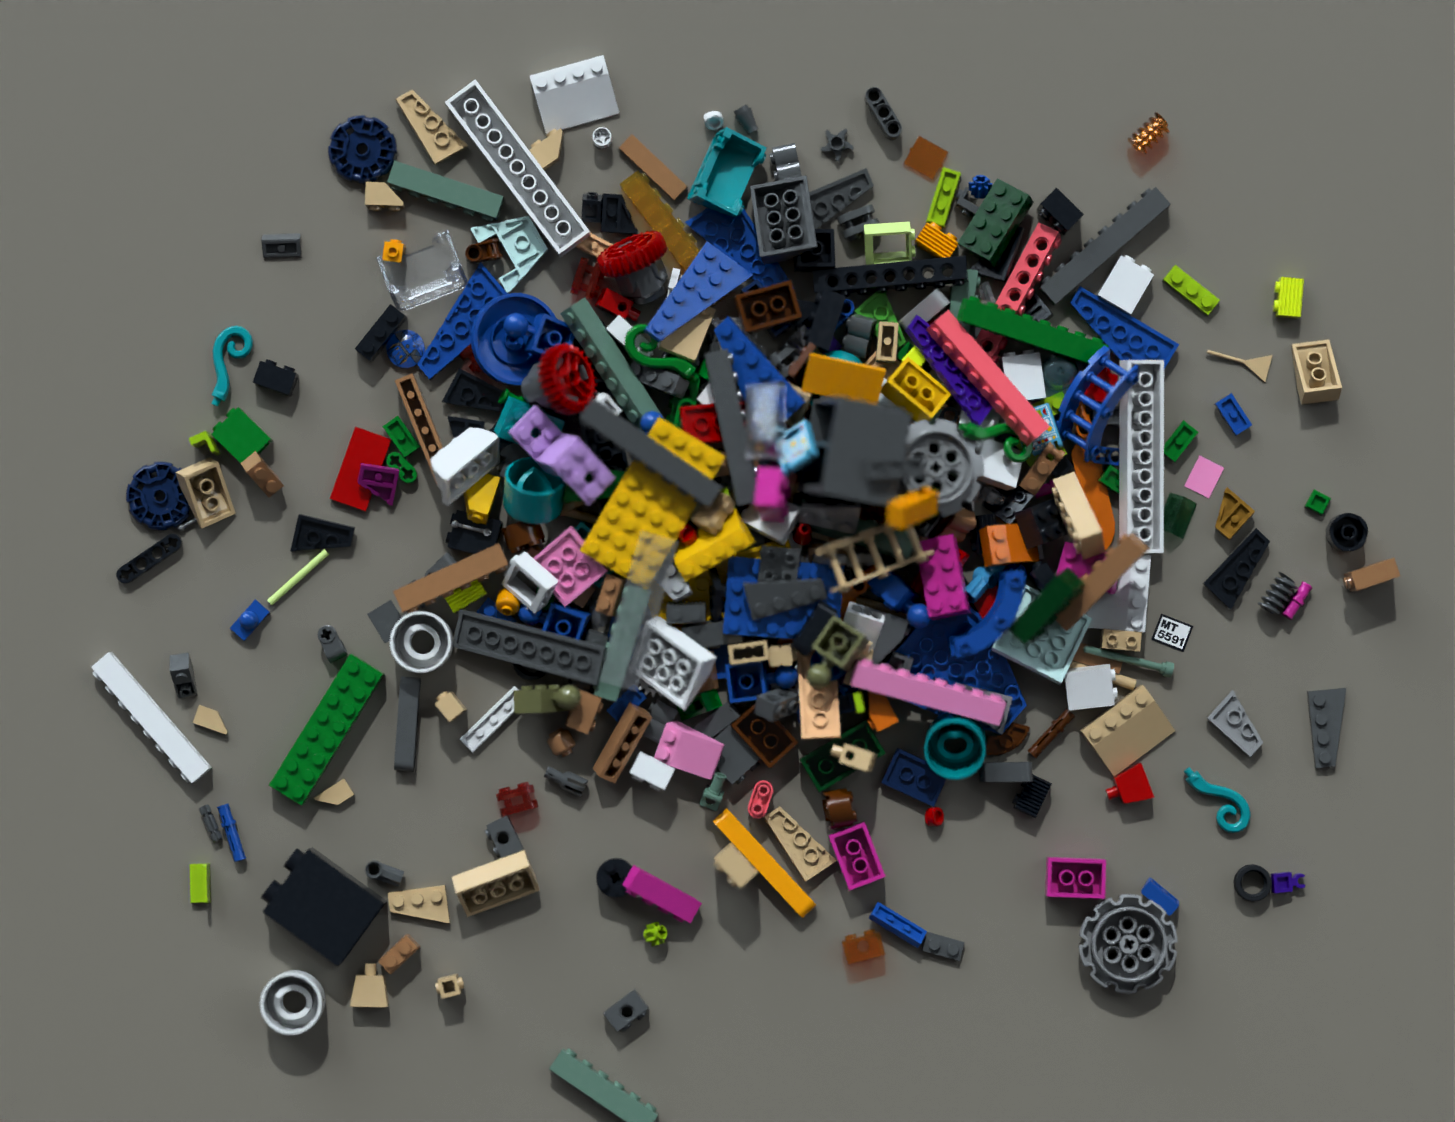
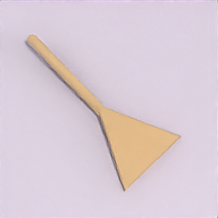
(1258, 365)

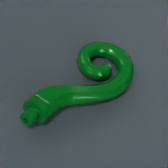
(679, 365)
(978, 433)

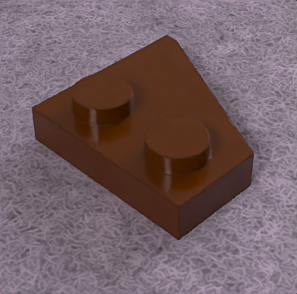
(798, 368)

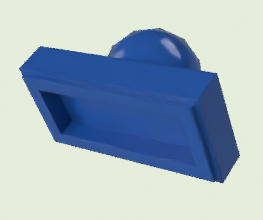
(249, 620)

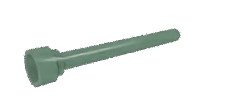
(1165, 669)

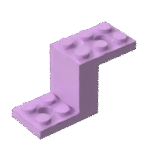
(561, 455)

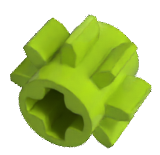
(655, 933)

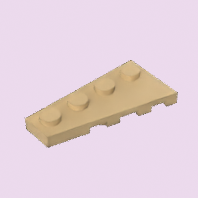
(430, 129)
(801, 848)

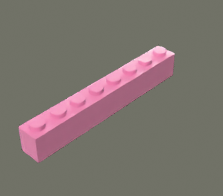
(927, 691)

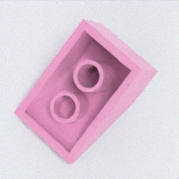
(689, 750)

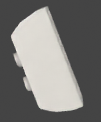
(465, 462)

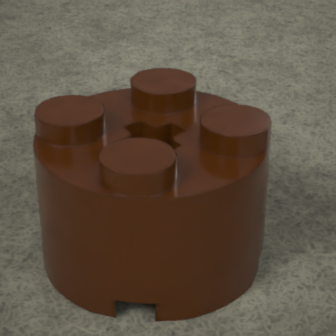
(522, 534)
(838, 808)

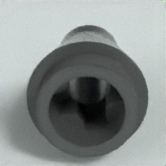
(745, 118)

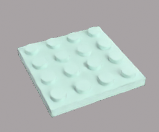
(1050, 653)

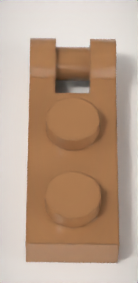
(1041, 469)

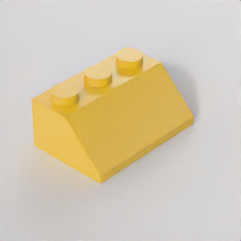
(915, 391)

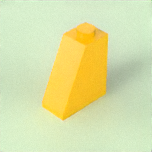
(480, 498)

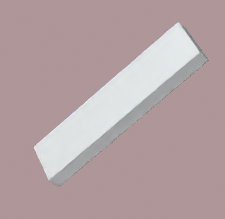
(490, 722)

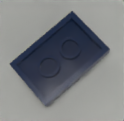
(913, 777)

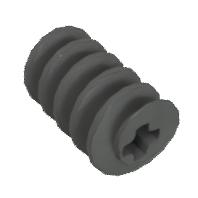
(1278, 594)

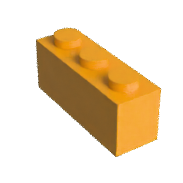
(912, 507)

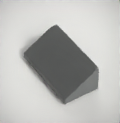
(281, 245)

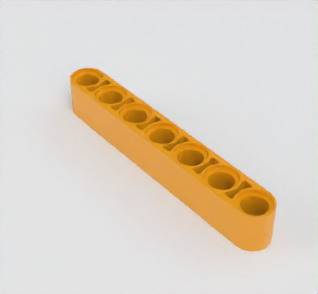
(764, 863)

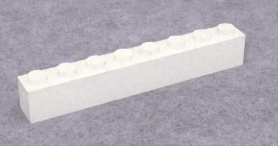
(151, 717)

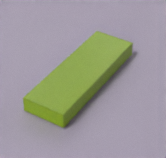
(943, 197)
(858, 702)

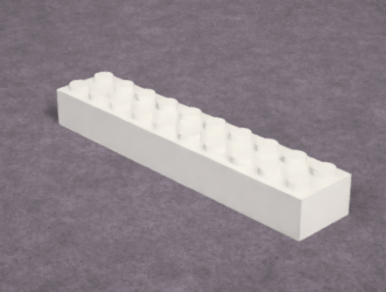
(517, 168)
(1142, 455)

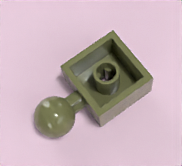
(843, 656)
(546, 700)

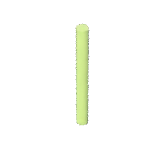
(296, 578)

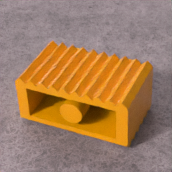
(936, 242)

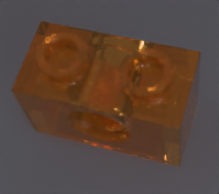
(874, 949)

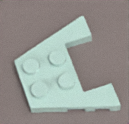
(520, 242)

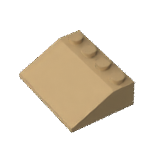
(1127, 730)

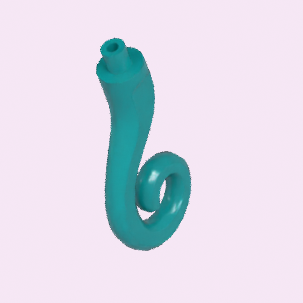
(223, 382)
(1199, 784)

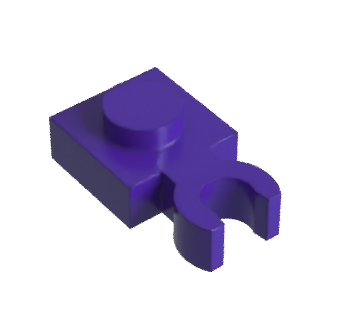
(1284, 882)

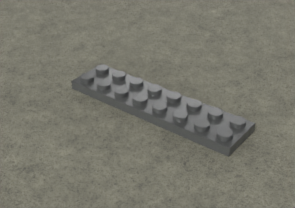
(529, 646)

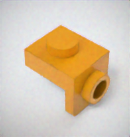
(393, 251)

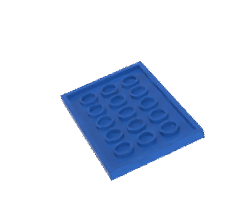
(779, 625)

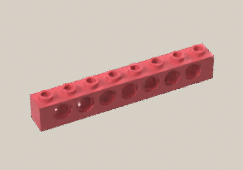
(1041, 234)

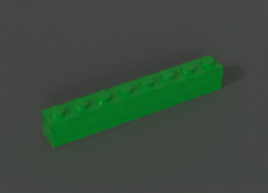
(1027, 330)

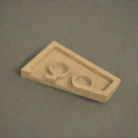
(421, 902)

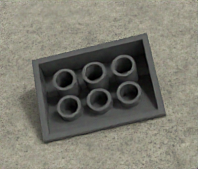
(783, 219)

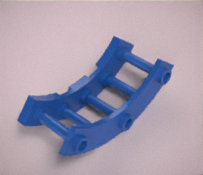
(1076, 392)
(996, 620)

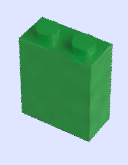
(240, 435)

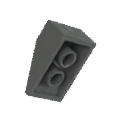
(891, 634)

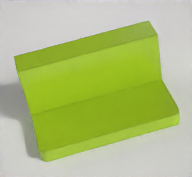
(204, 438)
(200, 883)

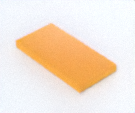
(843, 378)

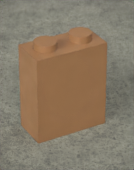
(1371, 575)

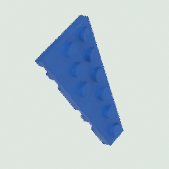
(1123, 333)

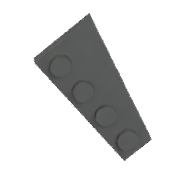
(837, 195)
(775, 597)
(1325, 721)

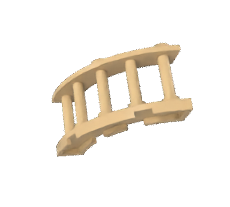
(867, 536)

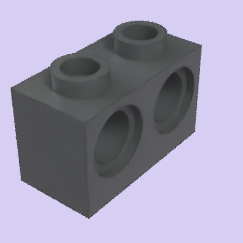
(776, 704)

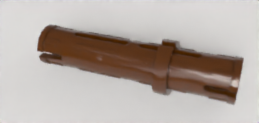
(1051, 733)

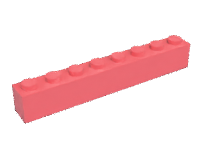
(987, 378)

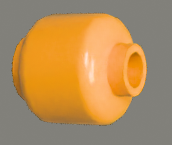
(507, 603)

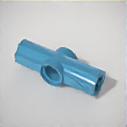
(981, 580)

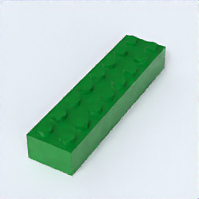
(326, 729)

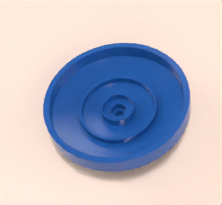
(494, 349)

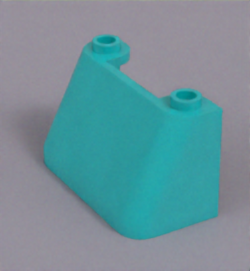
(726, 172)

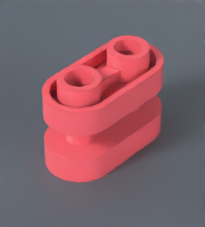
(760, 799)

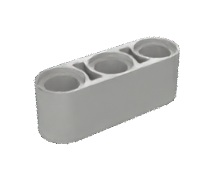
(927, 308)

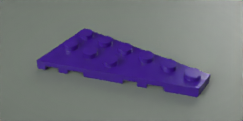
(954, 379)

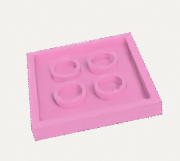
(570, 566)

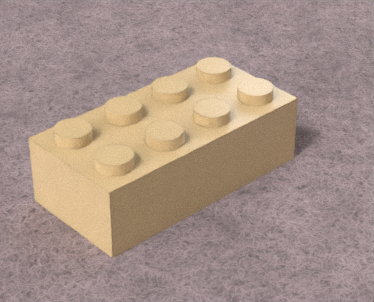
(1078, 516)
(495, 883)

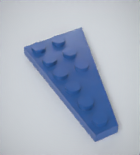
(738, 241)
(702, 285)
(456, 329)
(752, 365)

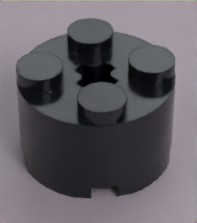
(1357, 534)
(604, 878)

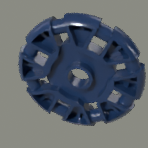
(366, 160)
(148, 499)

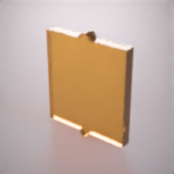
(925, 157)

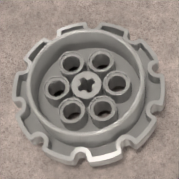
(966, 465)
(1145, 970)

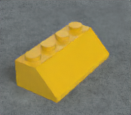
(712, 548)

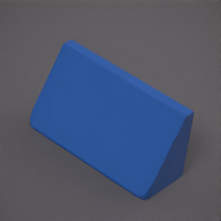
(1159, 895)

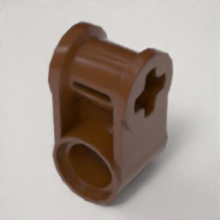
(485, 251)

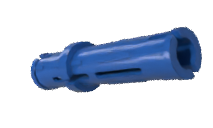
(231, 832)

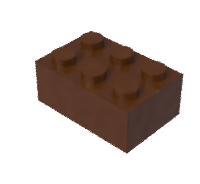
(767, 307)
(766, 738)

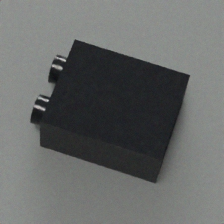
(322, 904)

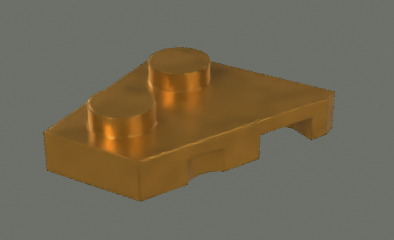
(1232, 514)

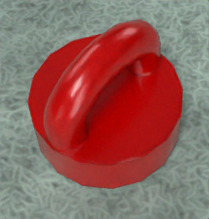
(688, 535)
(934, 816)

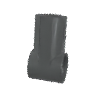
(386, 874)

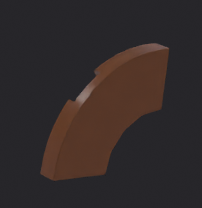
(1007, 741)

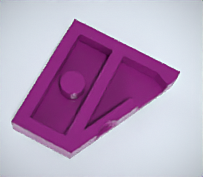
(379, 480)

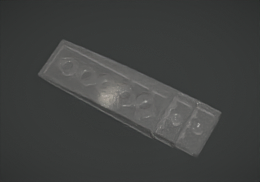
(638, 611)

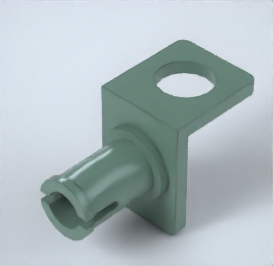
(714, 792)

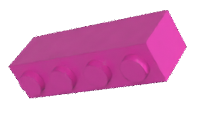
(662, 894)

